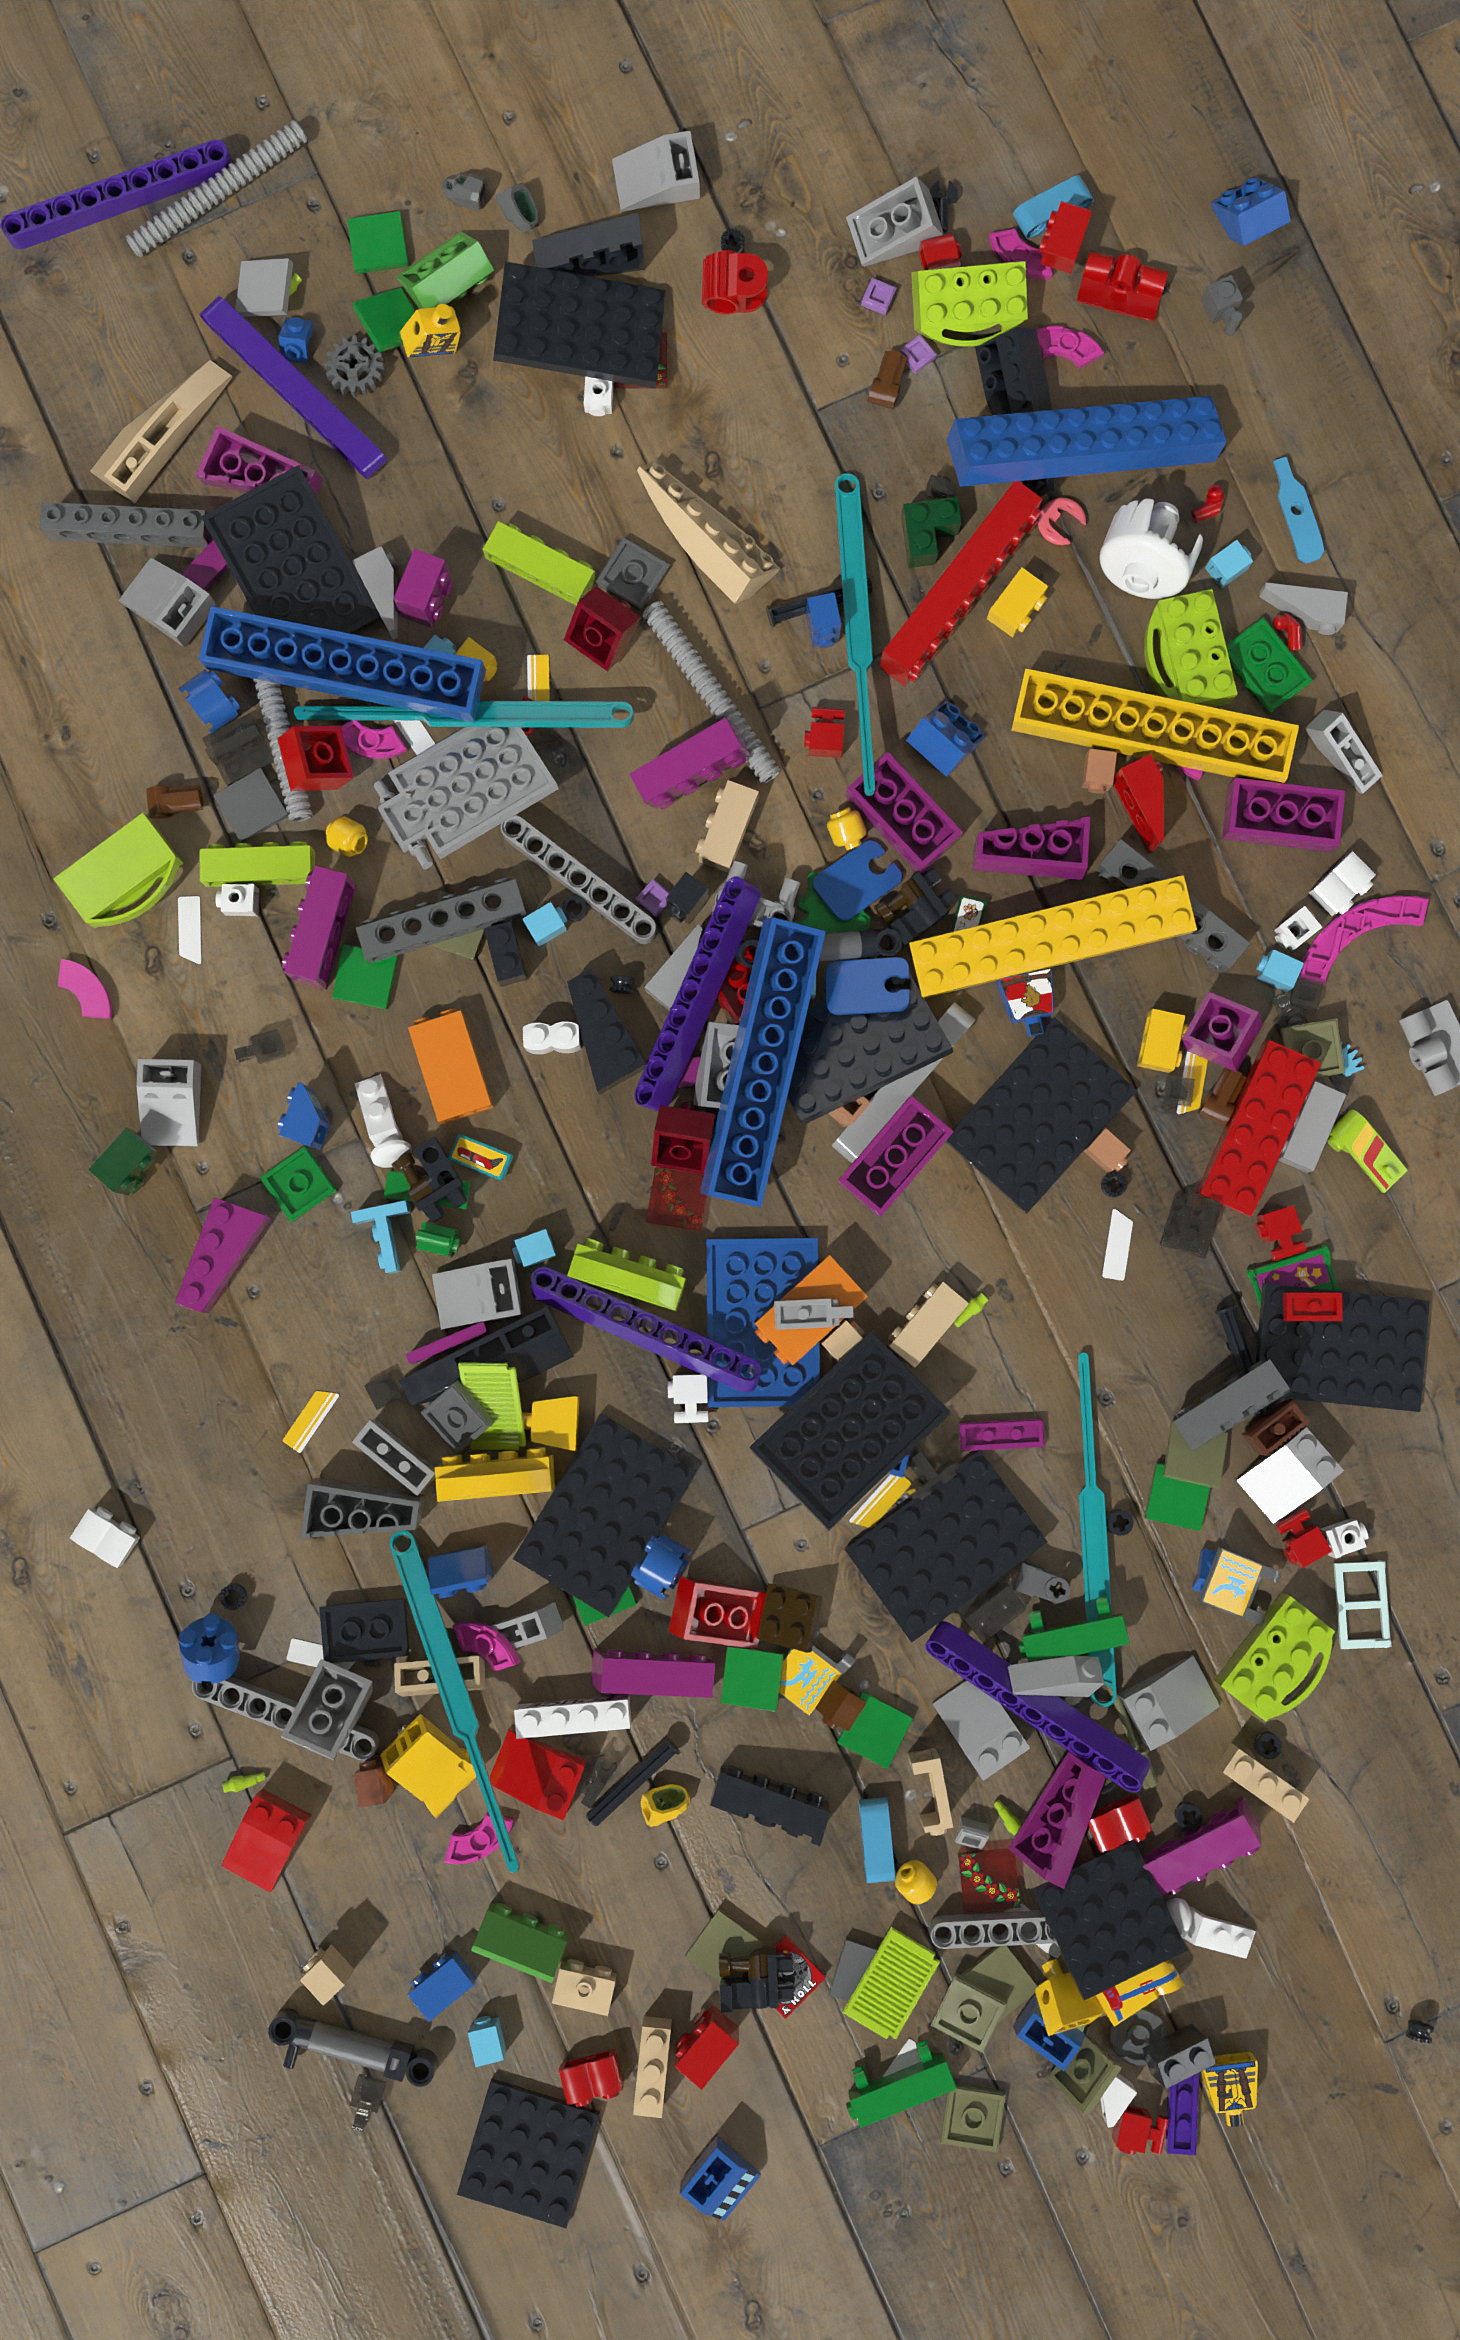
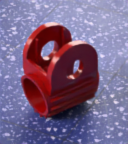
(733, 282)

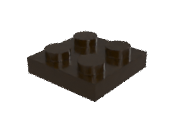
(789, 1617)

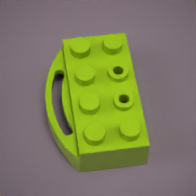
(969, 300)
(1190, 651)
(121, 874)
(627, 1277)
(1278, 1659)

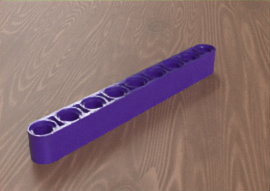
(103, 194)
(293, 387)
(697, 993)
(652, 1340)
(1046, 1713)

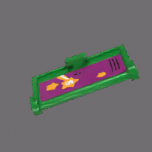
(1305, 1270)

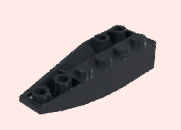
(1016, 381)
(527, 1344)

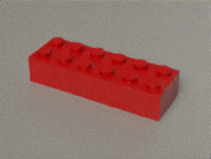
(1258, 1127)

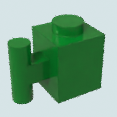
(438, 1239)

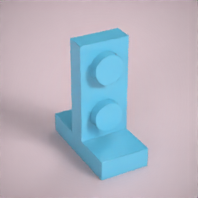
(383, 1231)

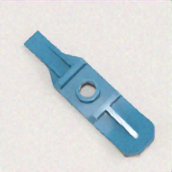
(1302, 527)

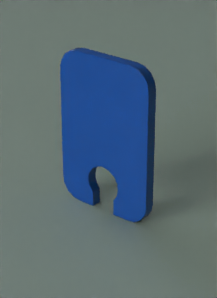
(850, 885)
(860, 986)

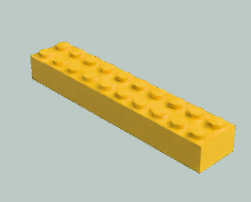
(1154, 725)
(1053, 937)

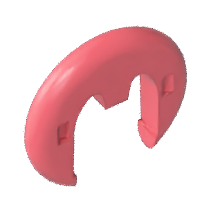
(1050, 512)

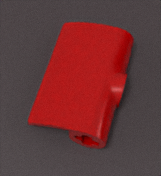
(1122, 285)

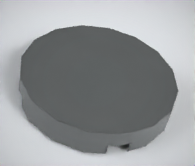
(1136, 2033)

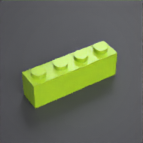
(539, 563)
(256, 865)

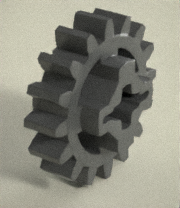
(349, 356)

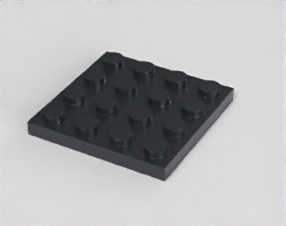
(1109, 1921)
(528, 2153)

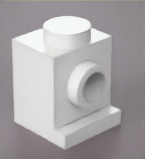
(598, 403)
(246, 905)
(1305, 925)
(1335, 1536)

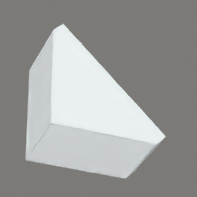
(1116, 2099)

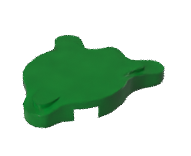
(820, 916)

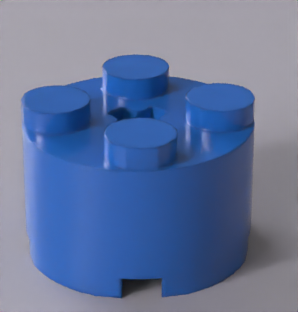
(209, 700)
(661, 1566)
(209, 1649)

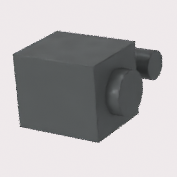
(1222, 302)

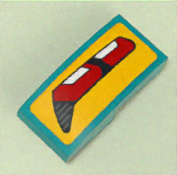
(480, 1157)

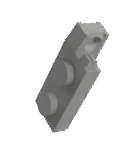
(809, 1313)

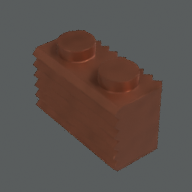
(1275, 1427)
(372, 1782)

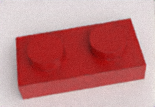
(1312, 1307)

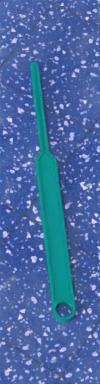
(856, 611)
(490, 714)
(1094, 1531)
(449, 1679)

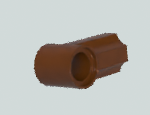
(886, 385)
(166, 801)
(1220, 1102)

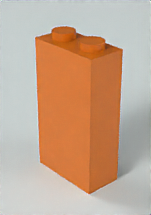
(450, 1066)
(824, 1282)

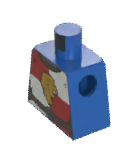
(1028, 999)

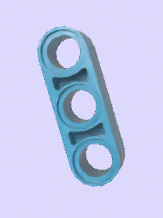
(1035, 213)
(876, 1840)

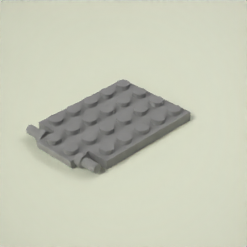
(462, 789)

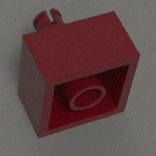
(601, 628)
(682, 1138)

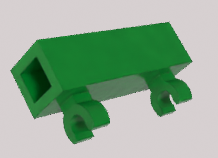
(1074, 1638)
(900, 2089)

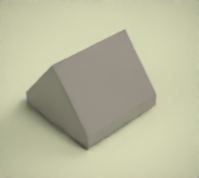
(972, 1833)

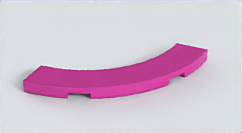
(1355, 922)

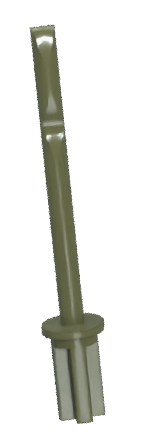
(1151, 1779)

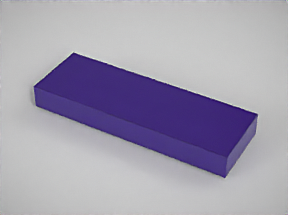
(1183, 2116)

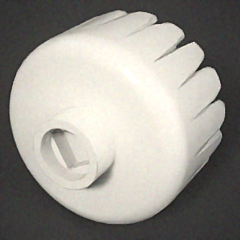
(1140, 551)

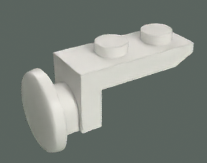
(381, 1122)
(1210, 1931)

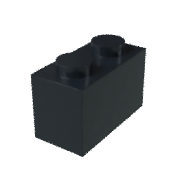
(686, 899)
(505, 954)
(1178, 2056)

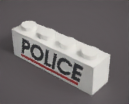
(572, 1716)

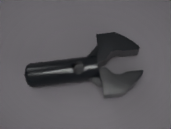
(943, 203)

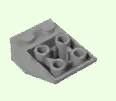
(657, 173)
(168, 601)
(169, 1101)
(477, 1294)

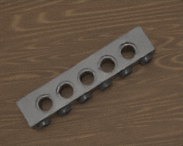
(124, 525)
(1209, 925)
(371, 931)

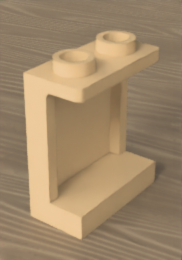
(929, 1762)

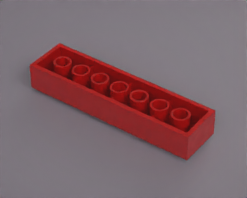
(961, 583)

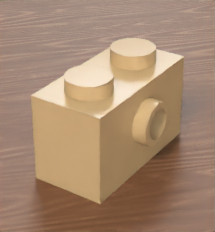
(326, 1973)
(584, 1987)

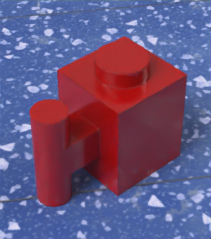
(825, 738)
(1280, 1226)
(1306, 1543)
(1135, 2128)

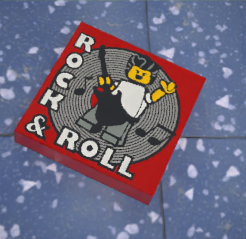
(805, 1975)

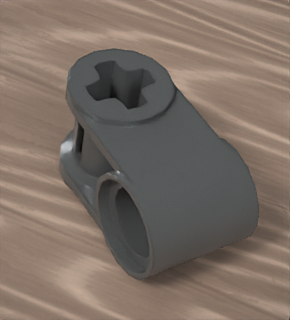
(1036, 1583)

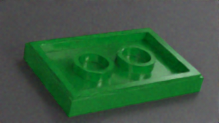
(1266, 666)

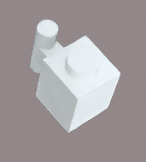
(689, 1391)

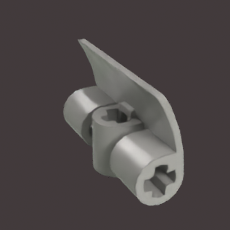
(1435, 1045)

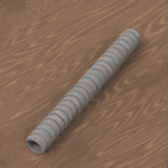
(217, 188)
(707, 687)
(276, 726)

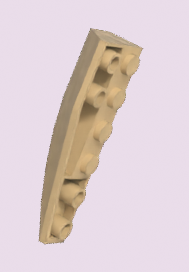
(158, 432)
(709, 537)

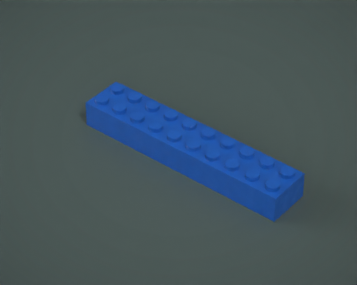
(1085, 440)
(342, 664)
(762, 1062)

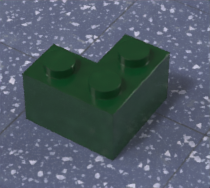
(923, 524)
(123, 1163)

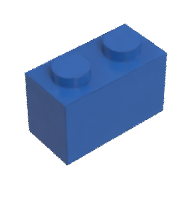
(823, 620)
(441, 1985)

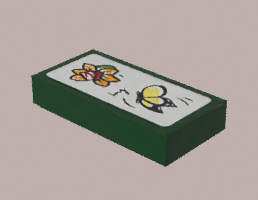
(968, 913)

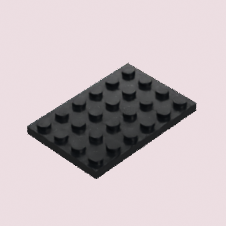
(579, 325)
(290, 556)
(859, 1053)
(1040, 1115)
(1360, 1361)
(849, 1431)
(604, 1515)
(946, 1546)

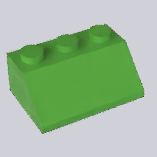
(446, 272)
(521, 1941)

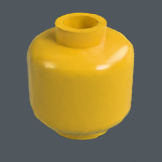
(846, 828)
(346, 836)
(915, 1882)

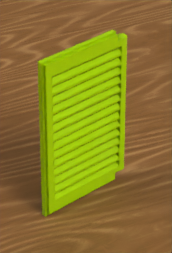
(498, 1394)
(892, 1984)

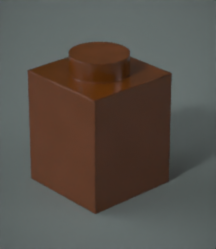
(840, 1706)

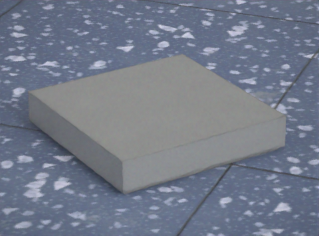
(264, 287)

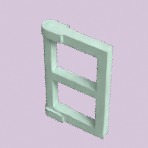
(1342, 1606)

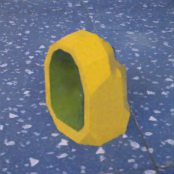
(664, 1804)

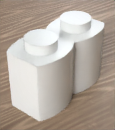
(1342, 884)
(561, 1037)
(105, 1536)

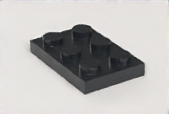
(364, 1630)

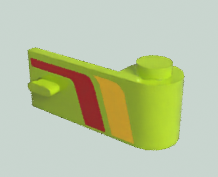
(1358, 1137)

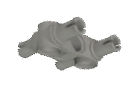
(766, 908)

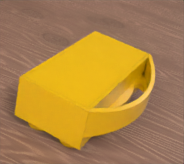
(495, 1477)

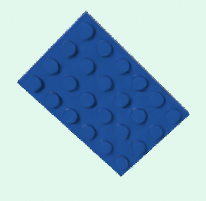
(741, 1288)

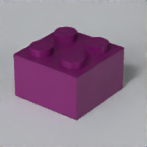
(423, 588)
(1222, 1031)

